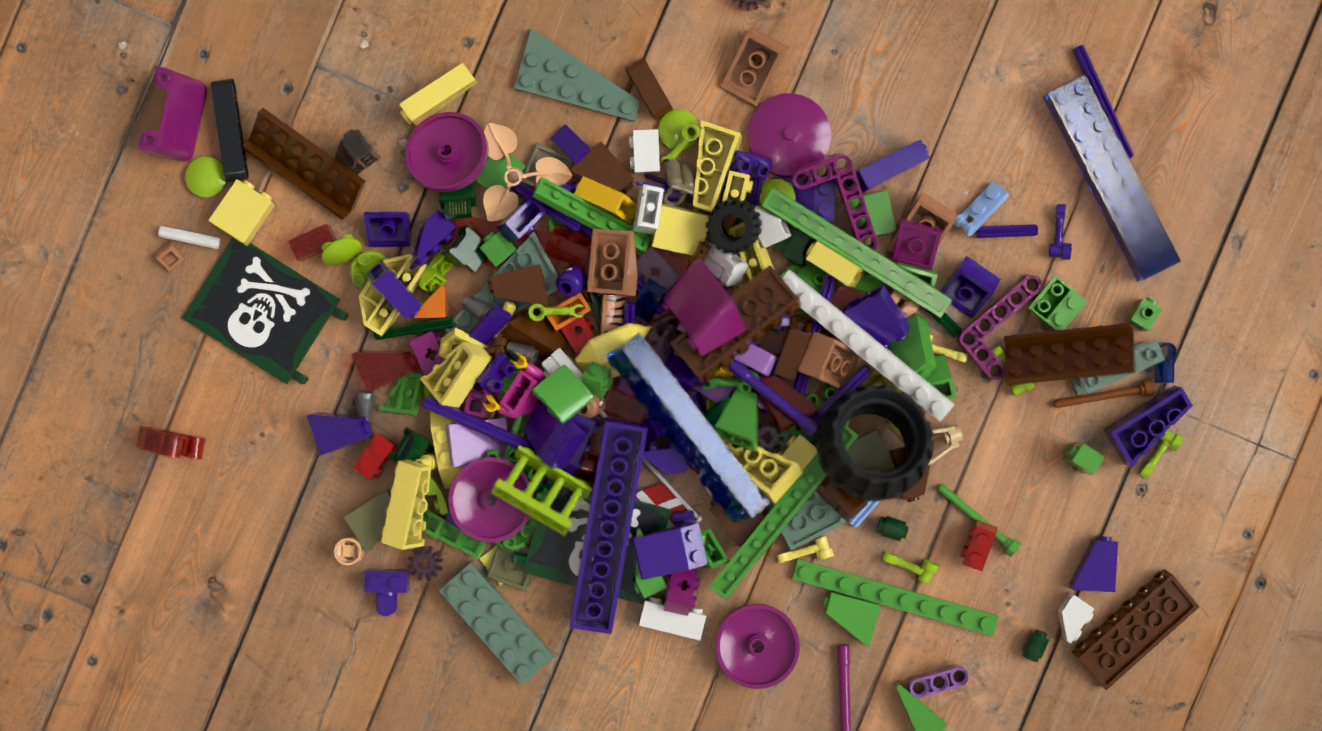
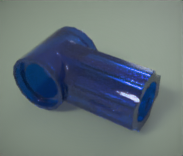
(1165, 370)

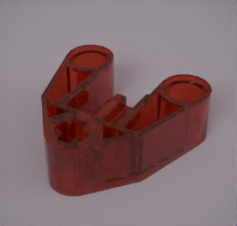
(170, 443)

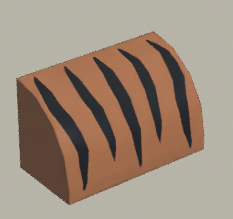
(611, 312)

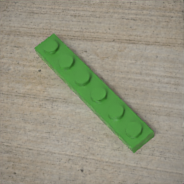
(585, 212)

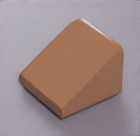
(168, 256)

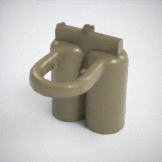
(679, 178)

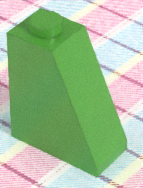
(916, 347)
(740, 420)
(853, 614)

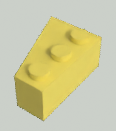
(457, 374)

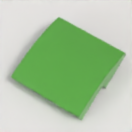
(563, 394)

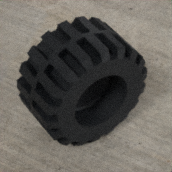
(719, 235)

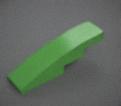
(440, 529)

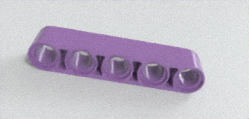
(754, 358)

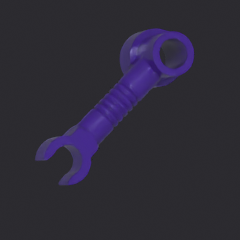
(1059, 248)

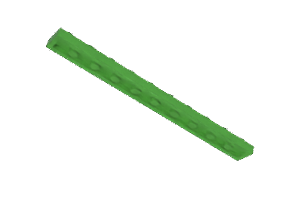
(857, 252)
(774, 523)
(895, 597)

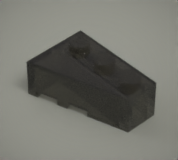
(356, 151)

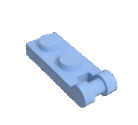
(981, 208)

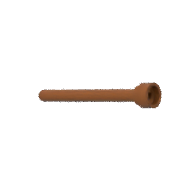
(1145, 388)

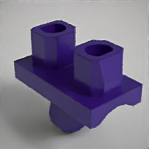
(751, 165)
(495, 373)

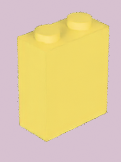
(242, 211)
(680, 229)
(834, 264)

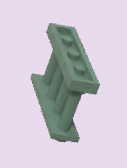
(1145, 356)

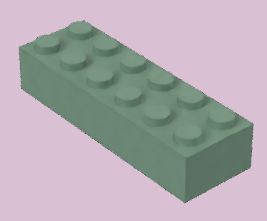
(497, 623)

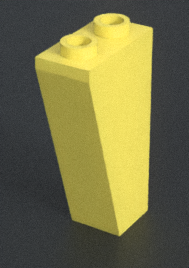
(437, 95)

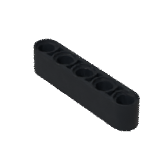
(229, 130)

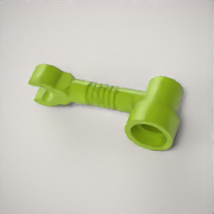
(687, 137)
(546, 311)
(1018, 388)
(1170, 441)
(924, 571)

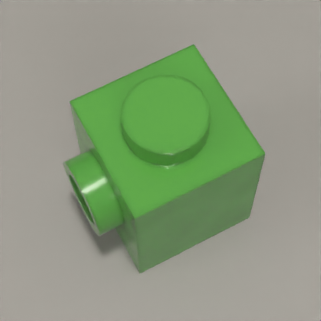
(497, 248)
(1144, 314)
(597, 379)

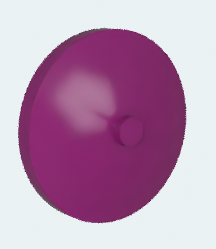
(789, 132)
(446, 152)
(477, 509)
(757, 646)

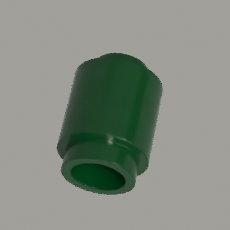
(892, 528)
(1035, 645)

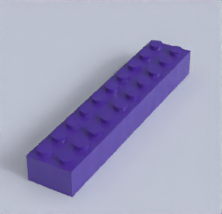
(608, 525)

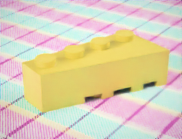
(714, 160)
(767, 470)
(407, 505)

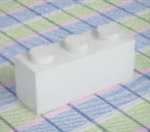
(656, 618)

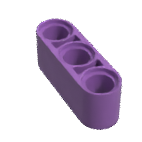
(947, 684)

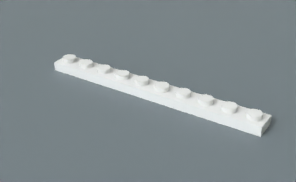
(869, 348)

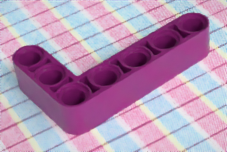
(846, 194)
(993, 322)

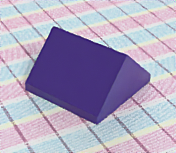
(387, 229)

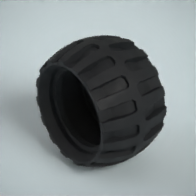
(899, 411)

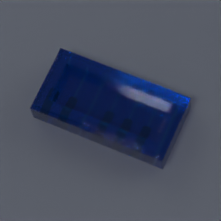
(649, 300)

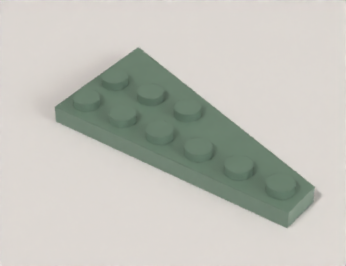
(562, 77)
(527, 255)
(810, 522)

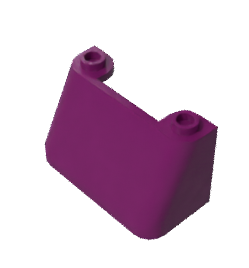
(179, 119)
(703, 308)

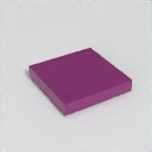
(916, 244)

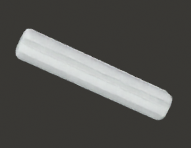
(189, 237)

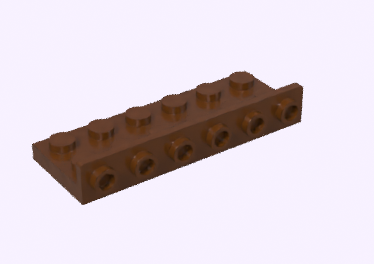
(304, 164)
(761, 307)
(1069, 354)
(1135, 628)

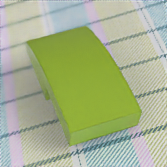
(434, 273)
(441, 501)

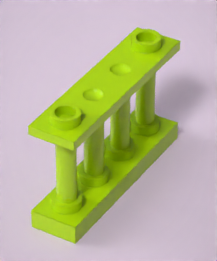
(541, 510)

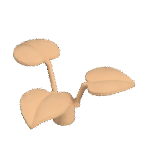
(501, 201)

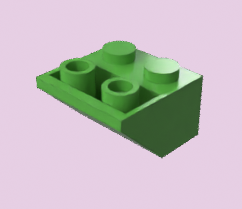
(1057, 305)
(941, 378)

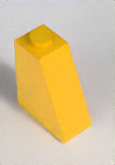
(606, 199)

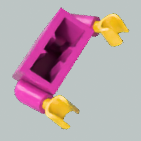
(520, 396)

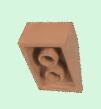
(754, 66)
(929, 213)
(613, 263)
(829, 360)

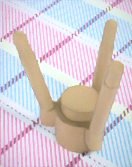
(949, 435)

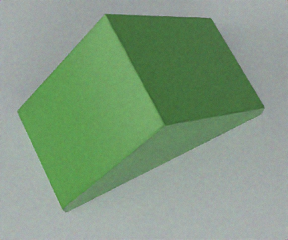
(714, 552)

